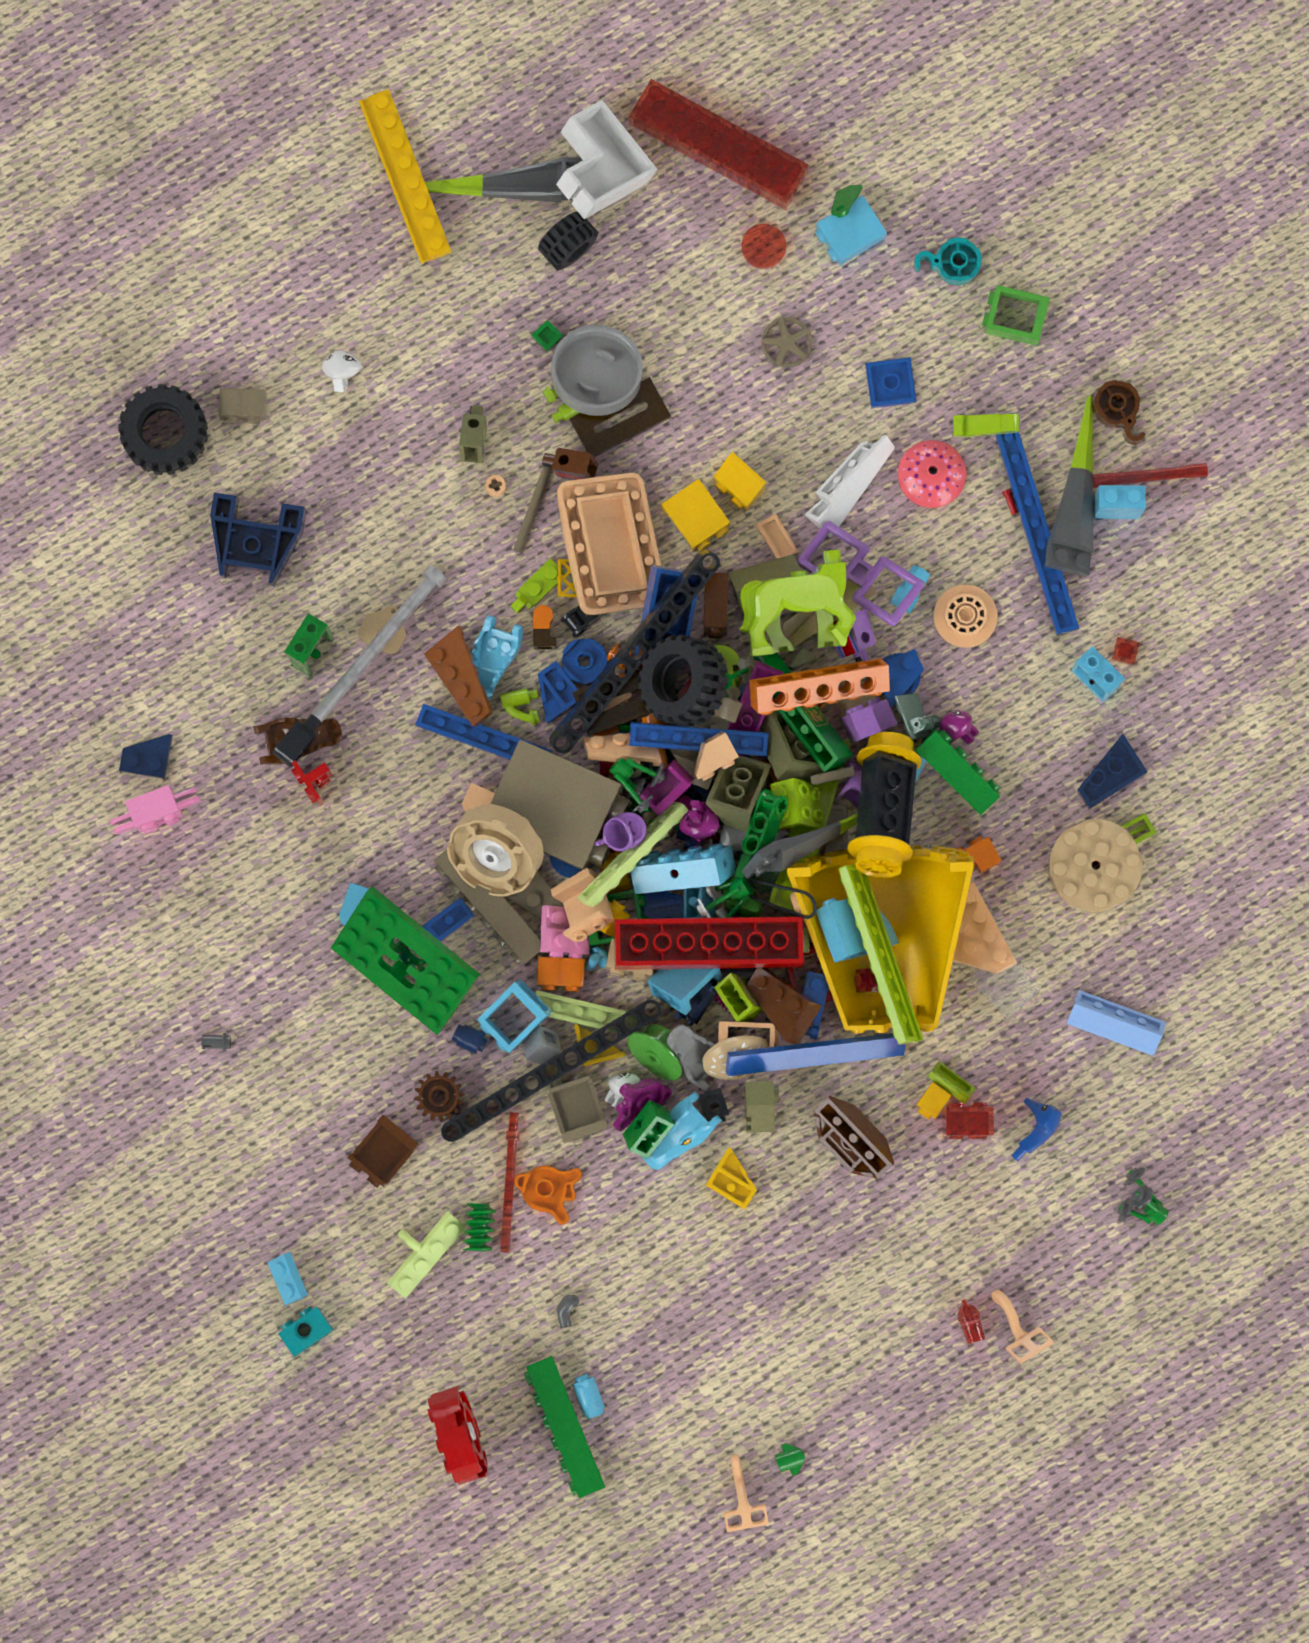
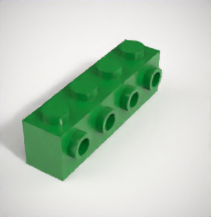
(959, 771)

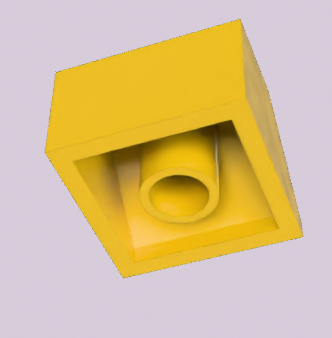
(739, 482)

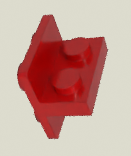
(317, 777)

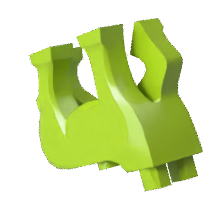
(817, 592)

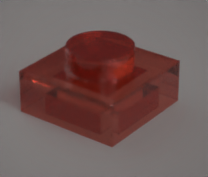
(1125, 651)

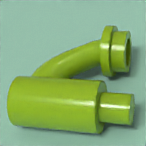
(564, 411)
(520, 697)

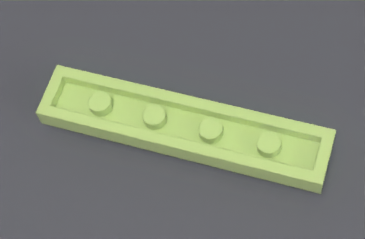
(585, 1013)

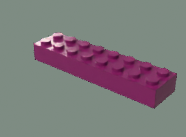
(748, 718)

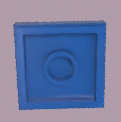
(890, 382)

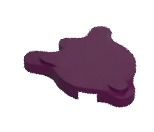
(636, 1097)

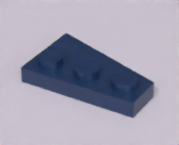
(1113, 773)

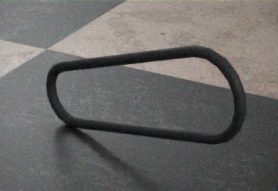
(782, 908)

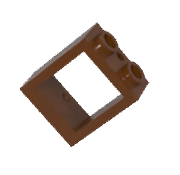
(716, 606)

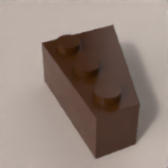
(783, 1004)

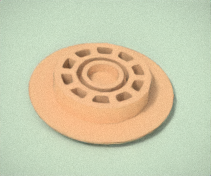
(965, 616)

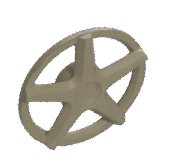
(786, 341)

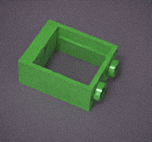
(1013, 334)

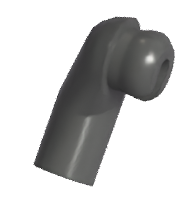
(564, 1309)

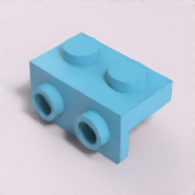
(287, 1278)

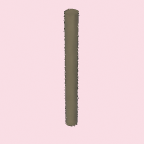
(532, 509)

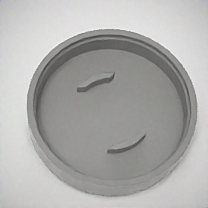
(596, 370)

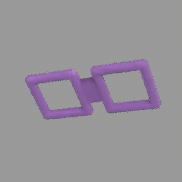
(863, 573)

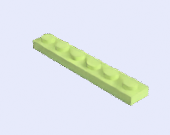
(627, 859)

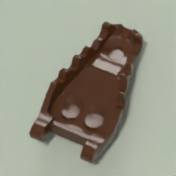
(328, 733)

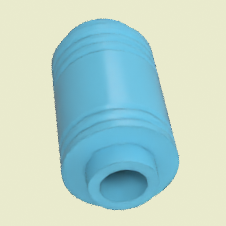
(588, 1396)

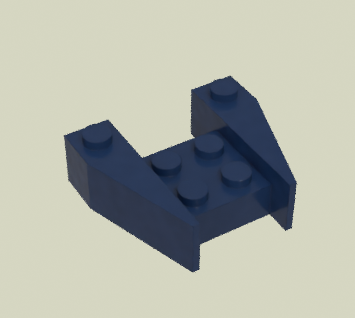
(254, 543)

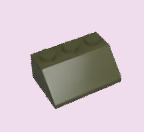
(763, 571)
(786, 751)
(737, 791)

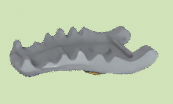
(690, 1051)

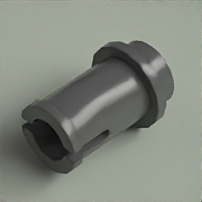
(216, 1041)

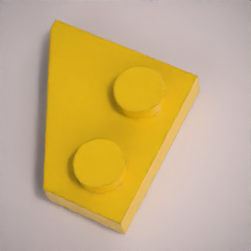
(732, 1180)

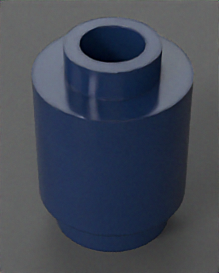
(469, 1039)

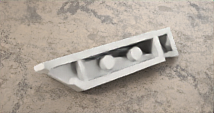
(849, 482)

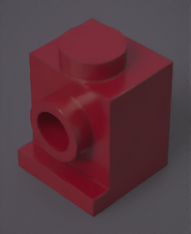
(865, 981)

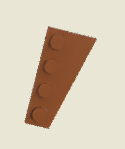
(460, 676)

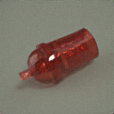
(970, 1322)

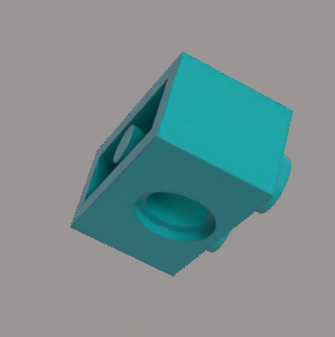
(319, 1329)

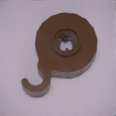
(1118, 417)

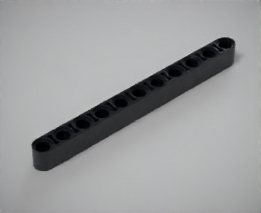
(636, 639)
(543, 1079)

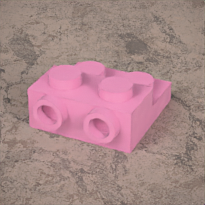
(553, 941)

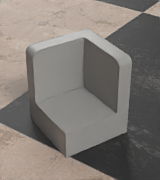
(541, 1045)

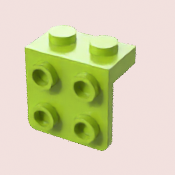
(803, 803)

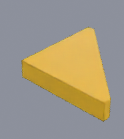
(592, 1046)

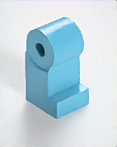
(351, 901)

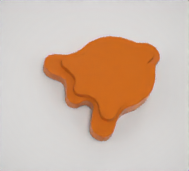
(548, 1189)

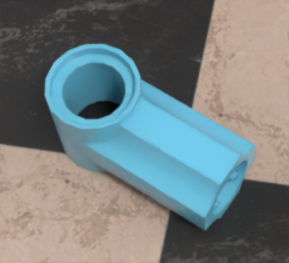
(903, 590)

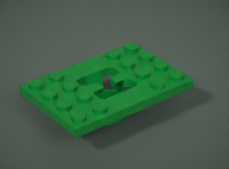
(372, 934)

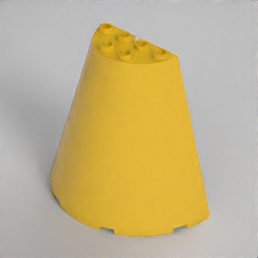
(926, 915)

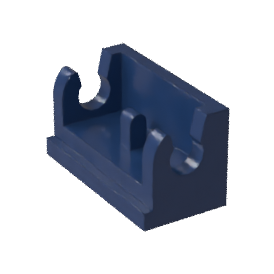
(699, 1003)

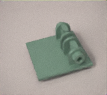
(916, 722)

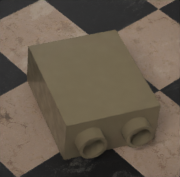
(561, 803)

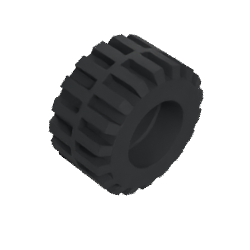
(567, 240)

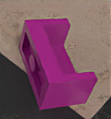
(669, 789)

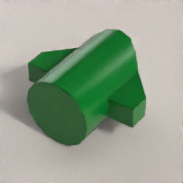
(790, 1458)

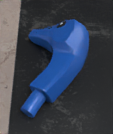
(1047, 1121)

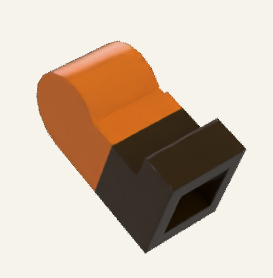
(542, 620)

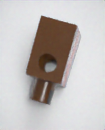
(571, 464)

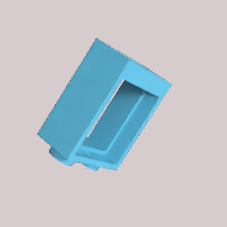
(1096, 667)
(530, 1000)

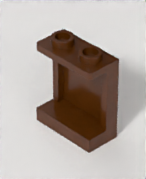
(383, 1152)

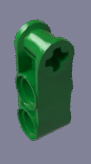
(764, 812)

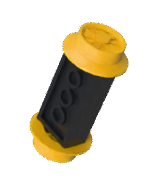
(885, 805)

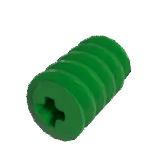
(479, 1227)

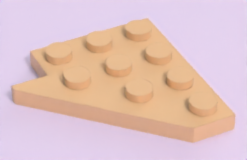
(979, 938)

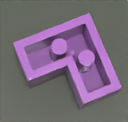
(866, 721)

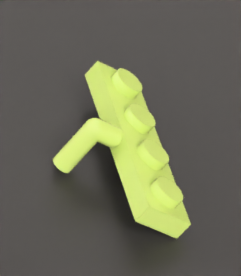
(425, 1253)

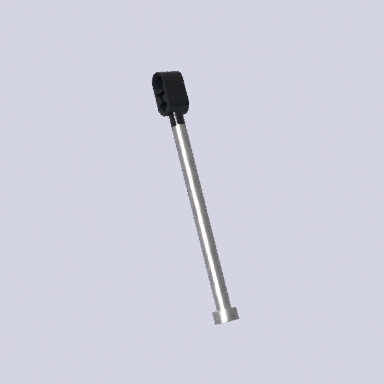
(303, 734)

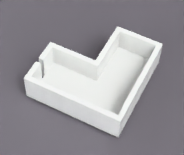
(610, 164)

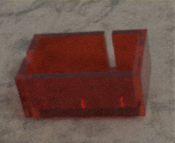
(971, 1121)

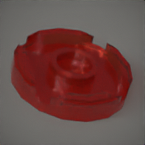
(757, 247)

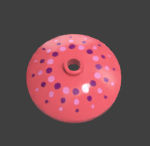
(926, 488)

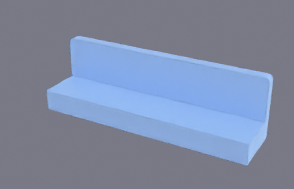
(1116, 1022)

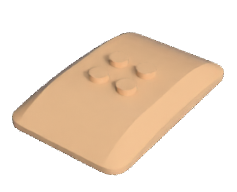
(608, 541)

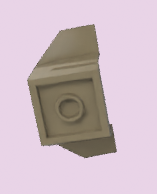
(720, 720)

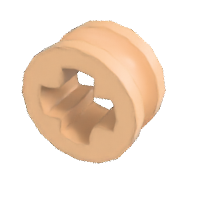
(498, 479)

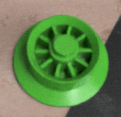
(654, 1053)

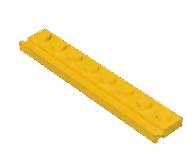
(405, 176)

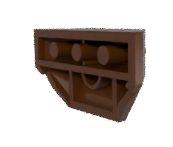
(852, 1138)

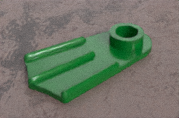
(844, 199)

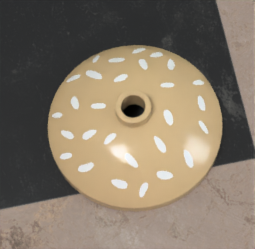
(716, 1057)

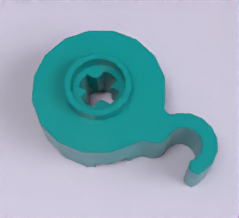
(944, 265)

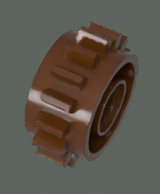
(444, 1108)

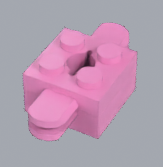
(154, 810)

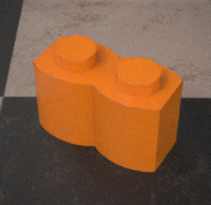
(561, 973)

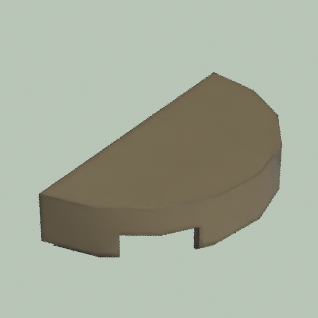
(831, 776)

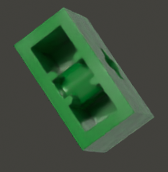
(648, 1129)

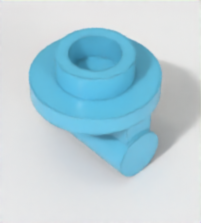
(598, 956)

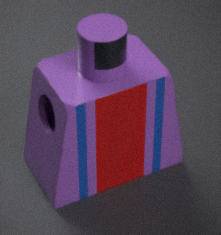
(859, 638)

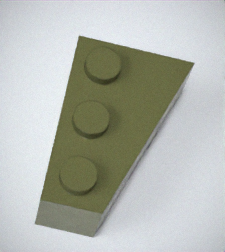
(760, 1106)

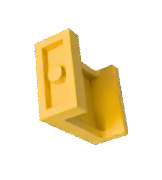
(696, 516)

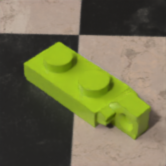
(537, 586)

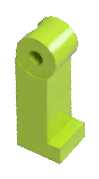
(985, 425)

